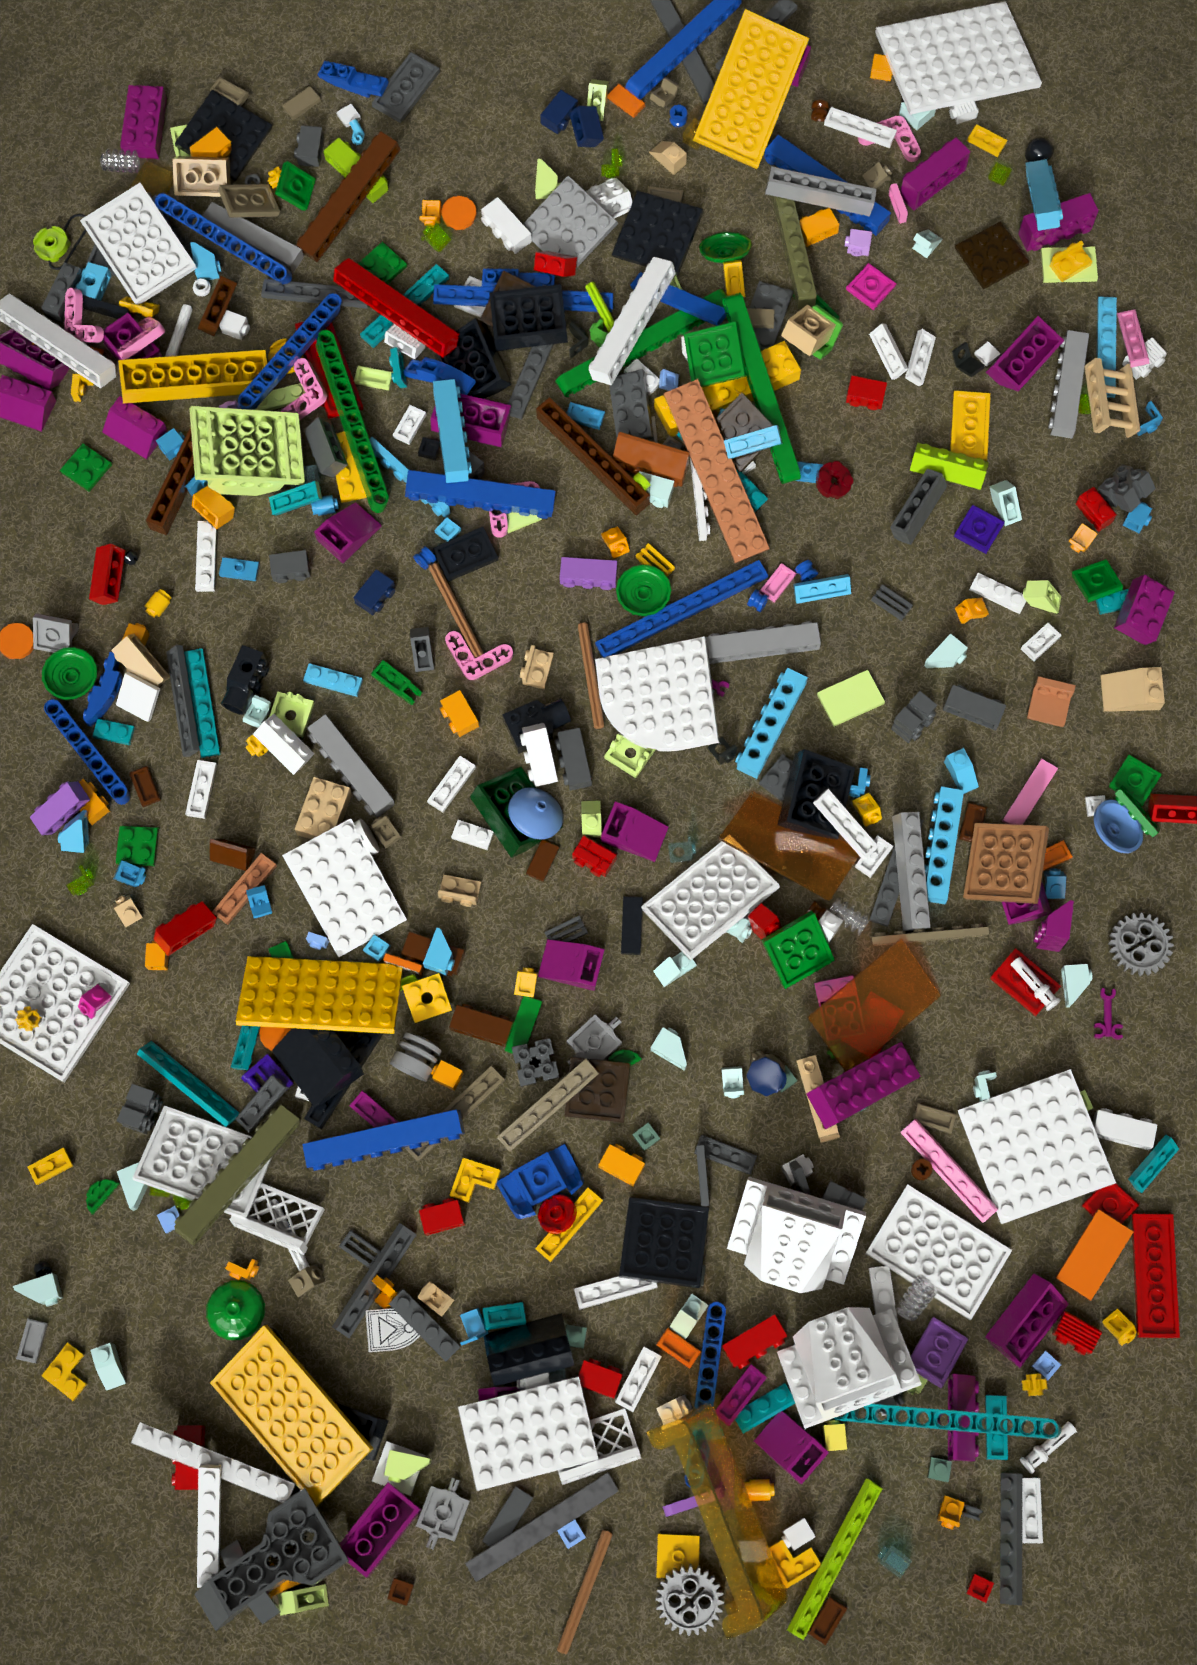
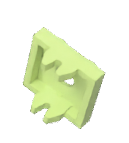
(296, 703)
(617, 756)

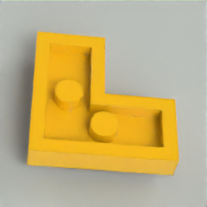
(469, 1175)
(60, 1372)
(794, 1568)

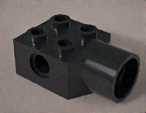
(244, 680)
(551, 714)

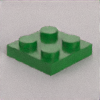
(295, 186)
(383, 263)
(85, 467)
(1097, 580)
(1136, 778)
(137, 845)

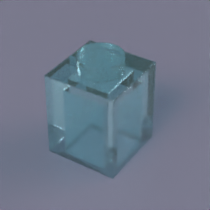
(893, 1560)

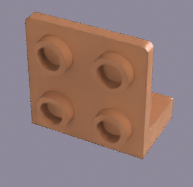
(1050, 701)

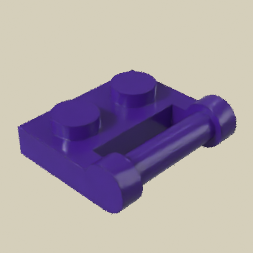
(265, 1069)

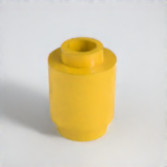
(157, 603)
(760, 1489)

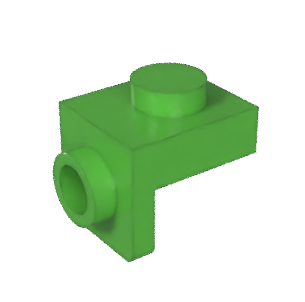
(597, 334)

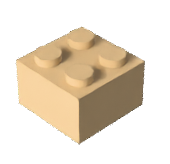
(808, 330)

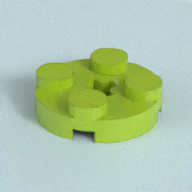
(55, 251)

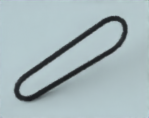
(76, 215)

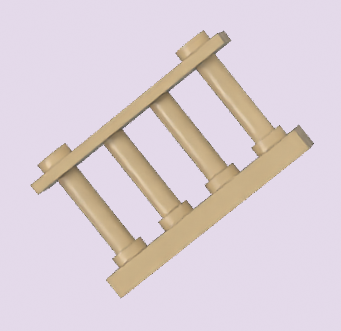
(1098, 398)
(812, 1079)

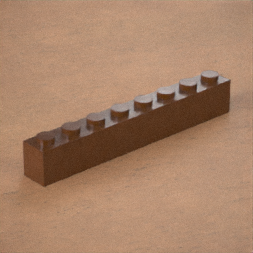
(348, 196)
(593, 456)

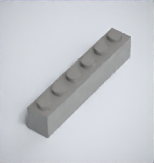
(820, 191)
(255, 236)
(1069, 384)
(763, 642)
(350, 766)
(911, 871)

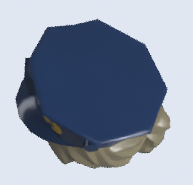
(766, 1073)

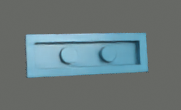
(753, 442)
(822, 588)
(332, 680)

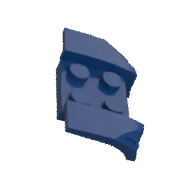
(540, 1180)

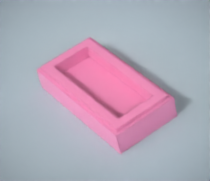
(898, 203)
(778, 582)

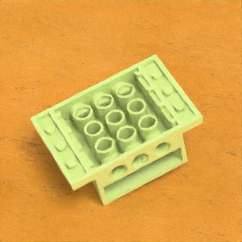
(246, 449)

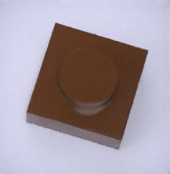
(400, 1591)

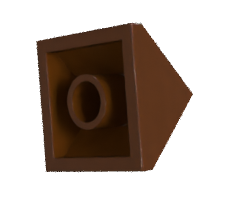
(231, 853)

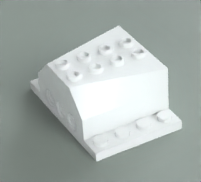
(794, 1236)
(846, 1363)

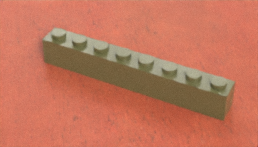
(795, 252)
(237, 1175)

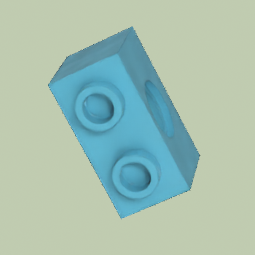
(94, 274)

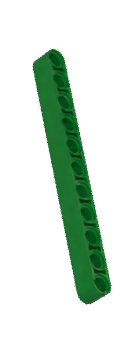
(649, 340)
(761, 386)
(350, 428)

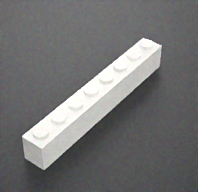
(632, 321)
(56, 341)
(194, 1455)

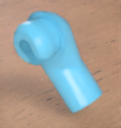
(358, 133)

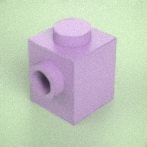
(858, 242)

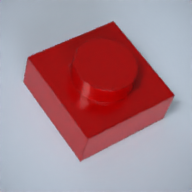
(979, 1588)

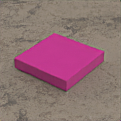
(871, 286)

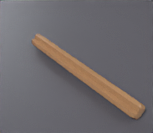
(455, 610)
(590, 675)
(584, 1592)

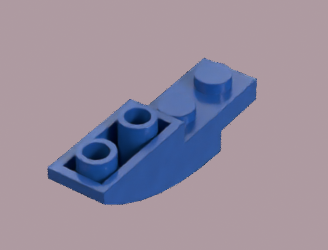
(351, 80)
(491, 276)
(434, 370)
(102, 697)

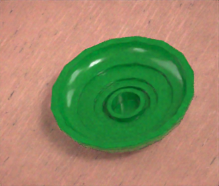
(725, 247)
(643, 590)
(69, 673)
(235, 1310)

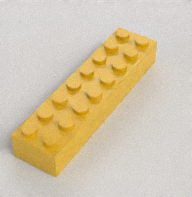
(781, 370)
(189, 376)

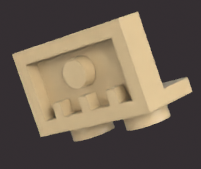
(536, 668)
(459, 890)

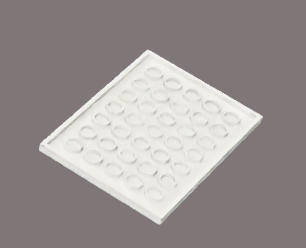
(958, 57)

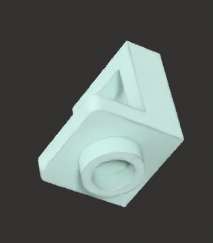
(257, 711)
(741, 930)
(732, 1081)
(981, 1088)

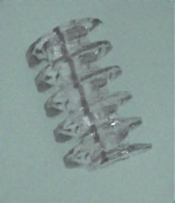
(120, 162)
(850, 916)
(916, 1298)

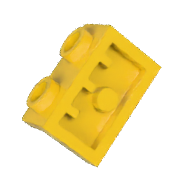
(1070, 261)

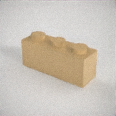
(139, 660)

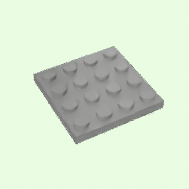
(569, 222)

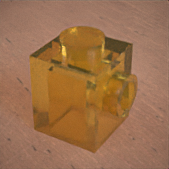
(689, 133)

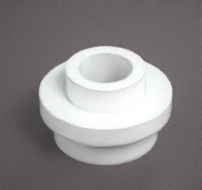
(201, 282)

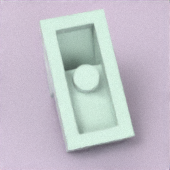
(926, 242)
(674, 968)
(688, 1316)

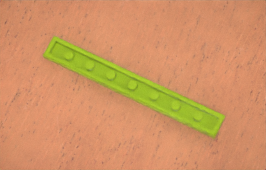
(834, 1559)

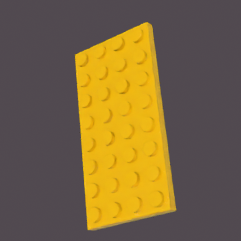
(750, 89)
(319, 995)
(291, 1415)

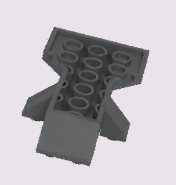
(251, 1578)

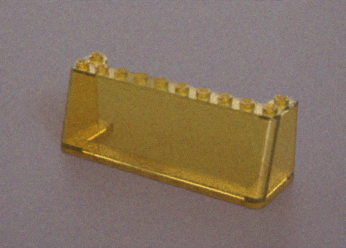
(727, 1516)

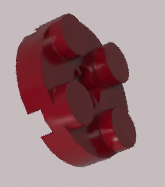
(843, 477)

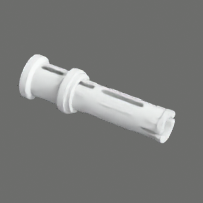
(1040, 992)
(1041, 1452)

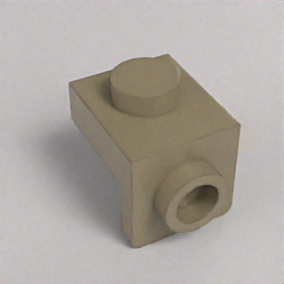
(666, 93)
(878, 175)
(385, 831)
(306, 1280)

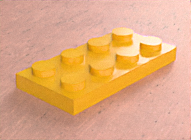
(970, 424)
(348, 479)

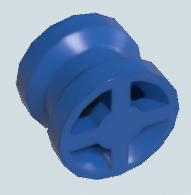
(677, 120)
(424, 558)
(806, 571)
(758, 600)

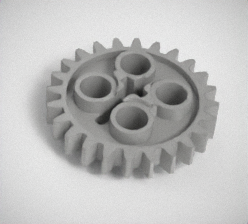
(1150, 959)
(676, 1586)

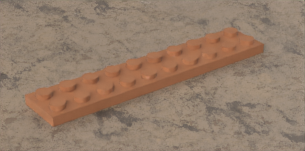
(716, 471)

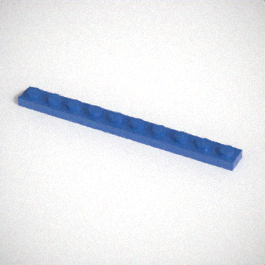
(480, 296)
(681, 609)

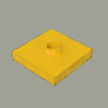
(676, 1551)

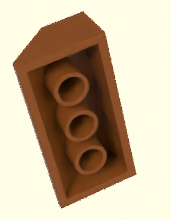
(651, 457)

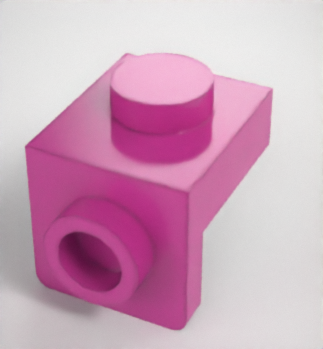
(93, 1001)

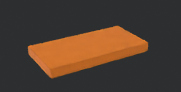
(1094, 1254)

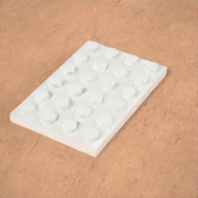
(138, 244)
(344, 887)
(709, 898)
(188, 1154)
(943, 1247)
(527, 1433)

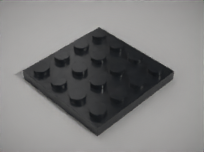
(239, 125)
(657, 230)
(664, 1242)

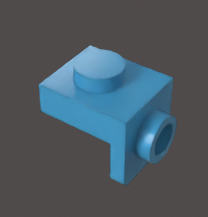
(863, 781)
(130, 874)
(1055, 884)
(259, 901)

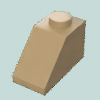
(670, 156)

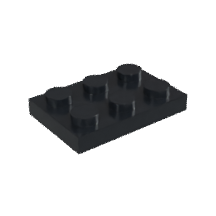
(465, 554)

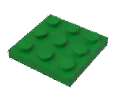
(715, 354)
(798, 949)

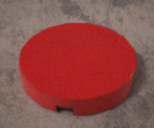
(557, 1214)

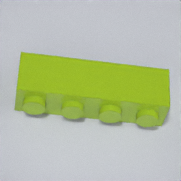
(342, 158)
(954, 466)

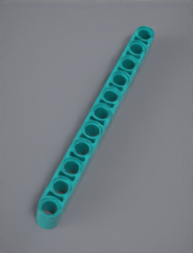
(954, 1421)

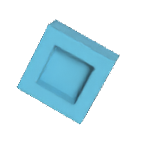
(447, 530)
(376, 948)

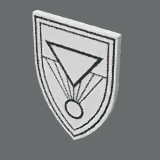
(388, 1331)

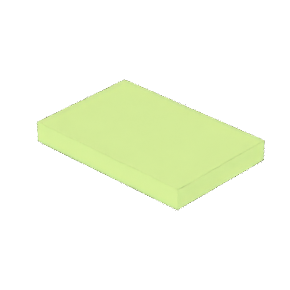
(1086, 275)
(850, 698)

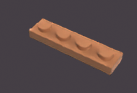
(237, 896)

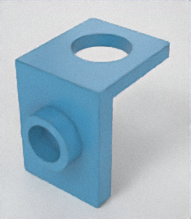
(1152, 425)
(473, 1325)

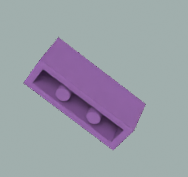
(588, 573)
(59, 807)

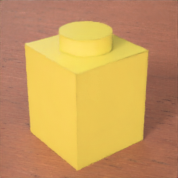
(834, 1436)

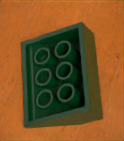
(493, 801)

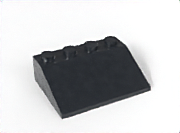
(528, 317)
(478, 359)
(807, 780)
(317, 1063)
(528, 1350)

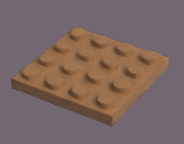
(1006, 863)

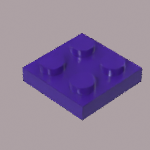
(979, 529)

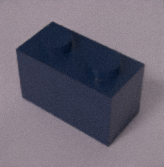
(558, 112)
(586, 126)
(375, 592)

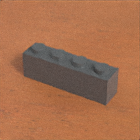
(918, 506)

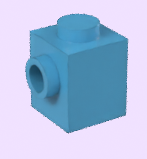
(170, 443)
(1138, 517)

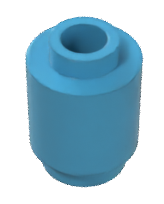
(325, 506)

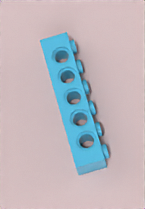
(791, 680)
(953, 799)

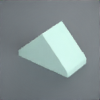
(918, 119)

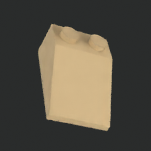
(1133, 690)

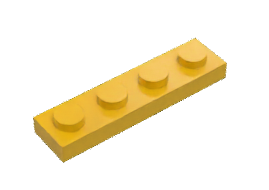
(554, 1243)

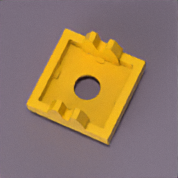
(420, 1010)

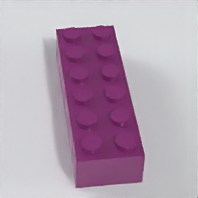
(863, 1085)

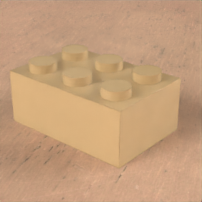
(200, 175)
(322, 808)

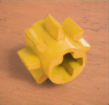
(274, 177)
(255, 746)
(28, 1018)
(1034, 1384)

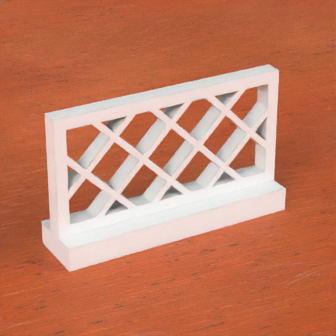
(274, 1234)
(609, 1460)

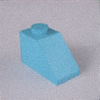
(205, 262)
(961, 770)
(75, 834)
(439, 956)

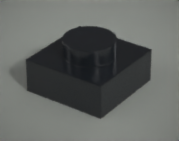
(429, 448)

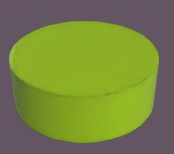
(642, 481)

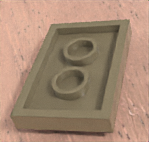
(249, 200)

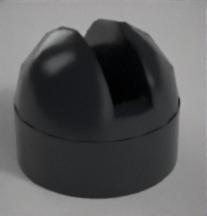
(130, 557)
(42, 1265)

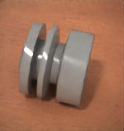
(415, 1057)

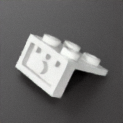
(612, 197)

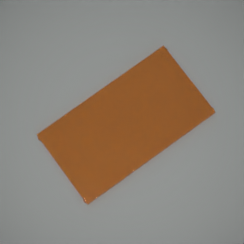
(804, 858)
(874, 1006)

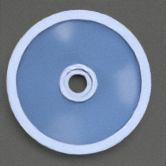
(535, 813)
(1117, 827)

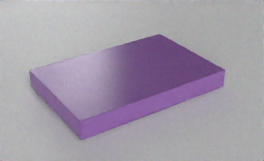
(937, 1352)

